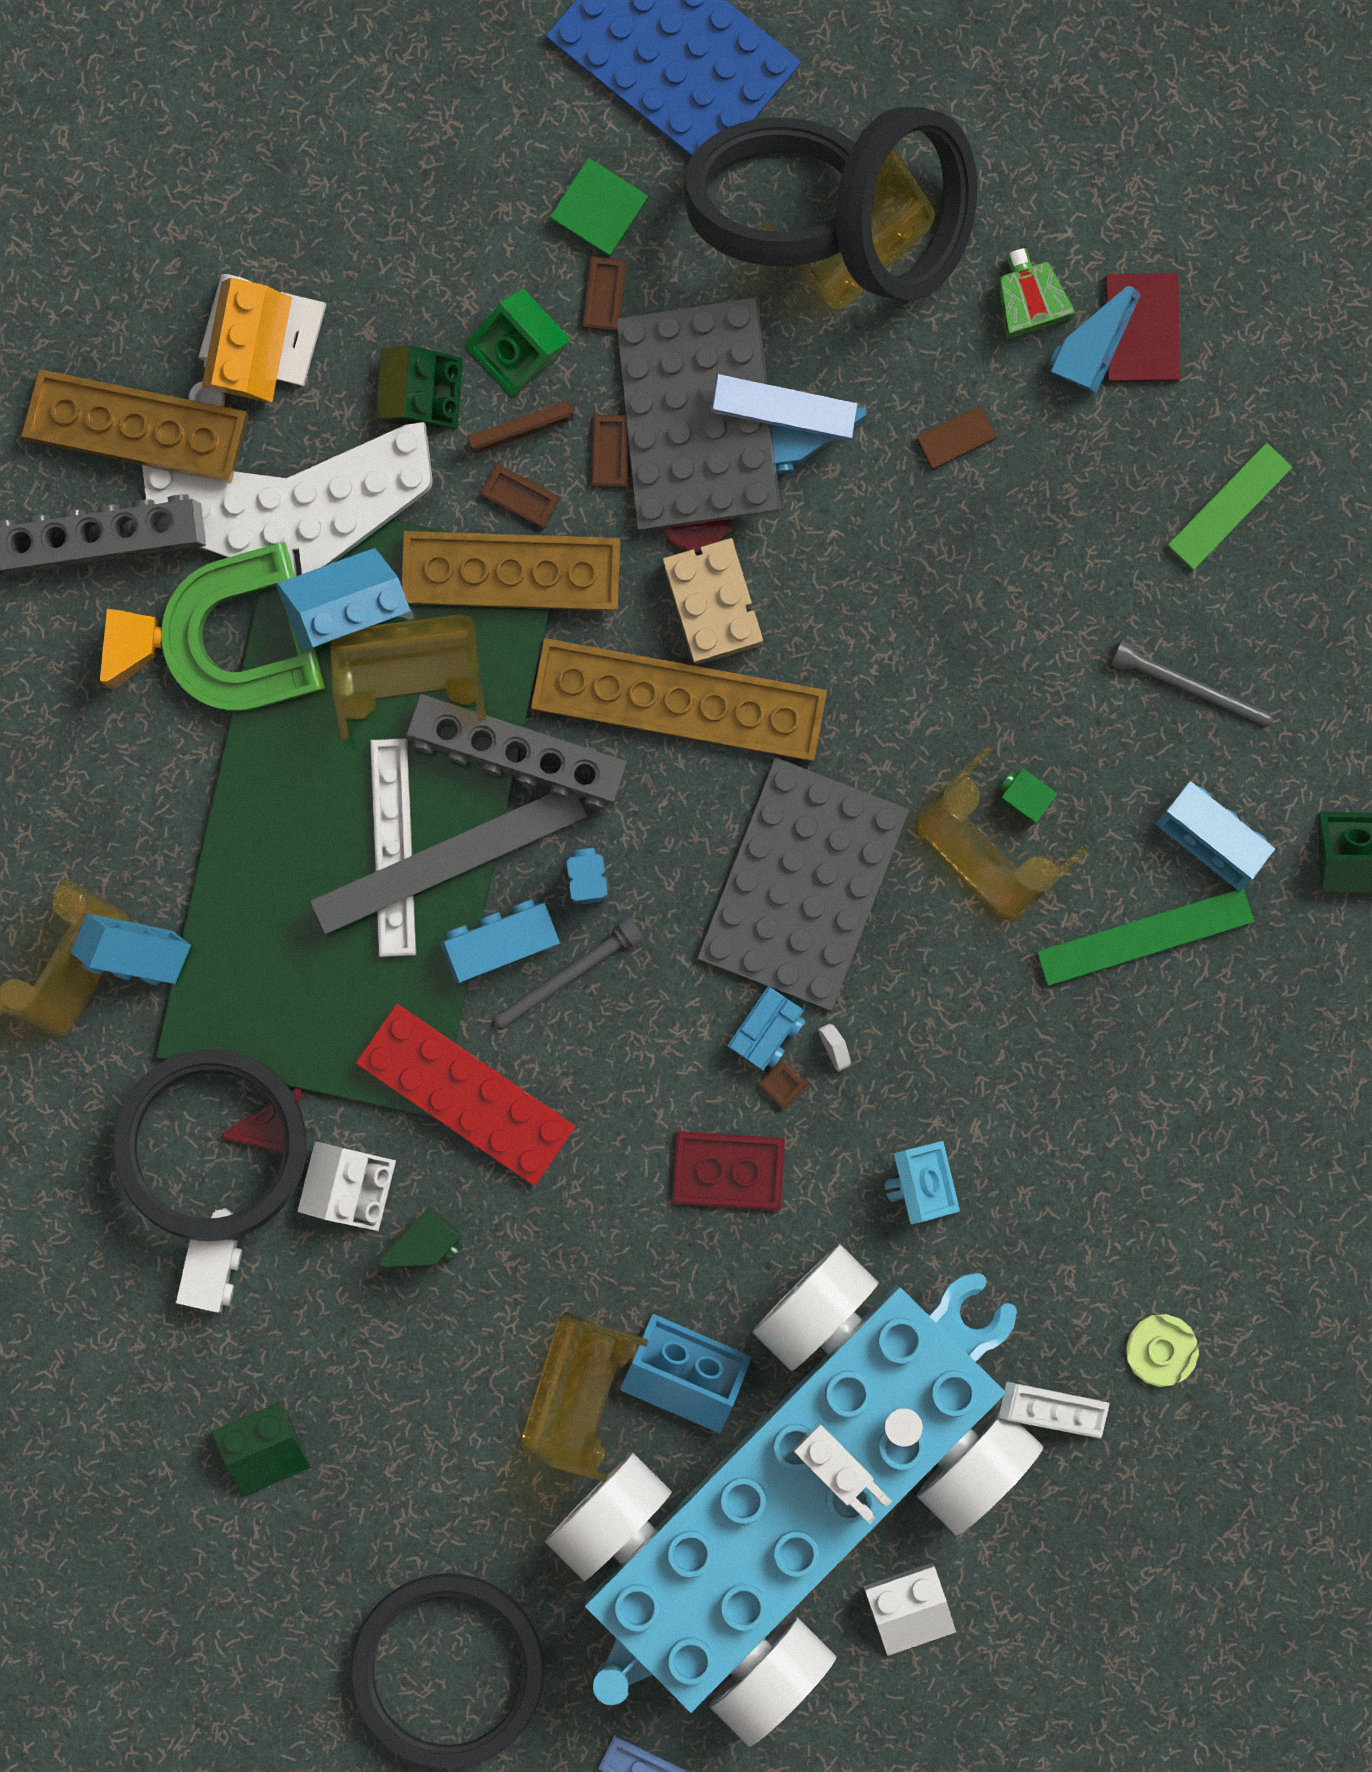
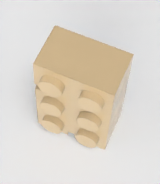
(712, 602)

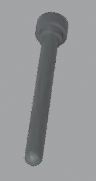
(1129, 658)
(625, 935)

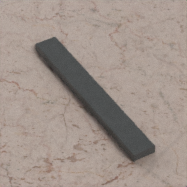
(445, 860)

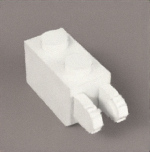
(208, 1272)
(839, 1469)

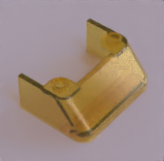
(897, 221)
(405, 661)
(976, 859)
(575, 1392)

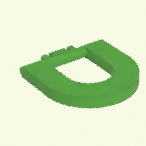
(184, 635)

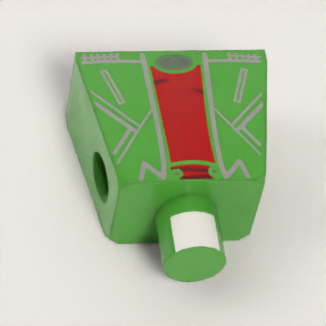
(1031, 296)

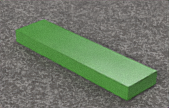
(1229, 506)

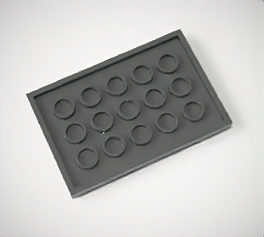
(683, 457)
(803, 884)

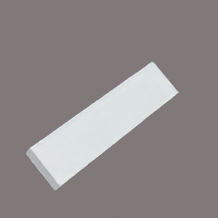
(1053, 1410)

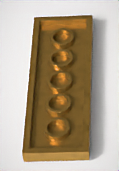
(135, 426)
(511, 571)

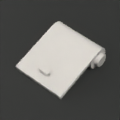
(303, 318)

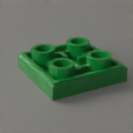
(599, 207)

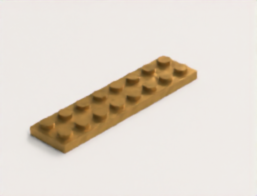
(679, 700)

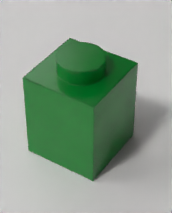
(1026, 795)

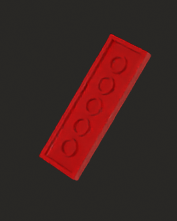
(465, 1094)

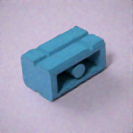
(587, 877)
(766, 1029)

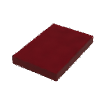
(1152, 338)
(728, 1170)

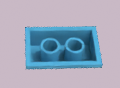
(342, 598)
(686, 1373)

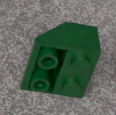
(419, 387)

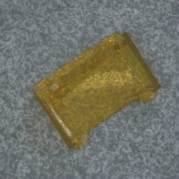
(64, 985)

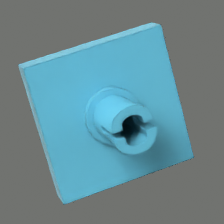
(924, 1183)

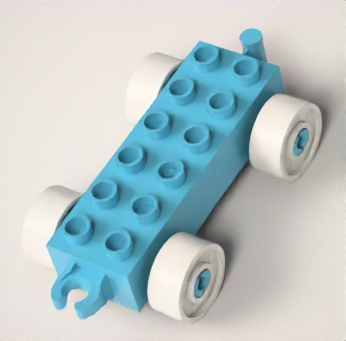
(764, 1526)

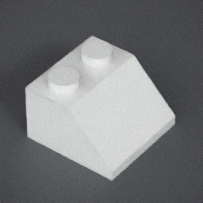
(910, 1609)

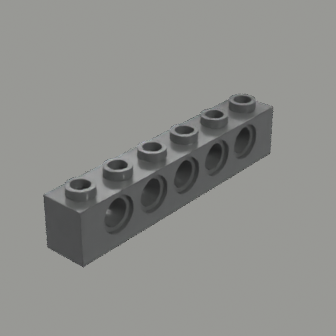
(184, 532)
(434, 713)

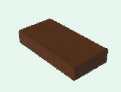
(604, 293)
(956, 437)
(610, 451)
(520, 496)

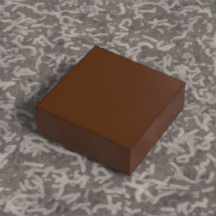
(783, 1084)

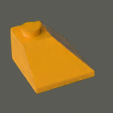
(127, 645)

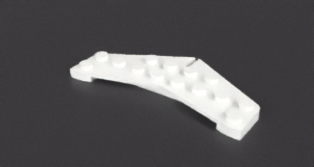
(314, 511)

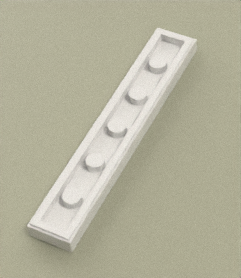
(393, 840)

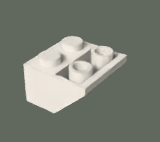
(346, 1186)

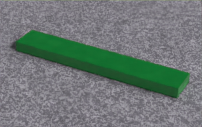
(1145, 937)

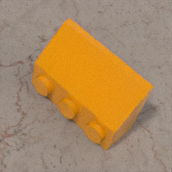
(247, 340)

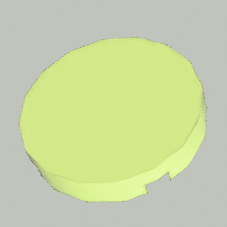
(1149, 1344)

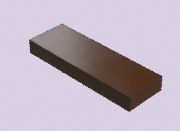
(521, 427)

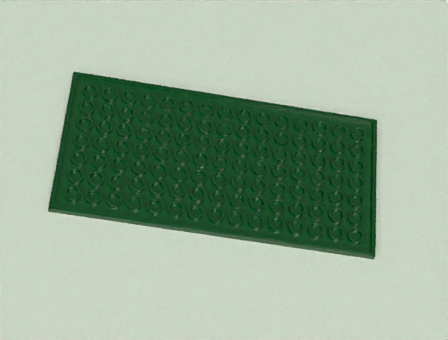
(300, 823)

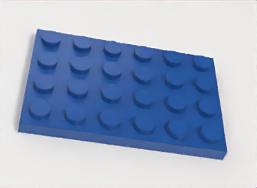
(677, 61)

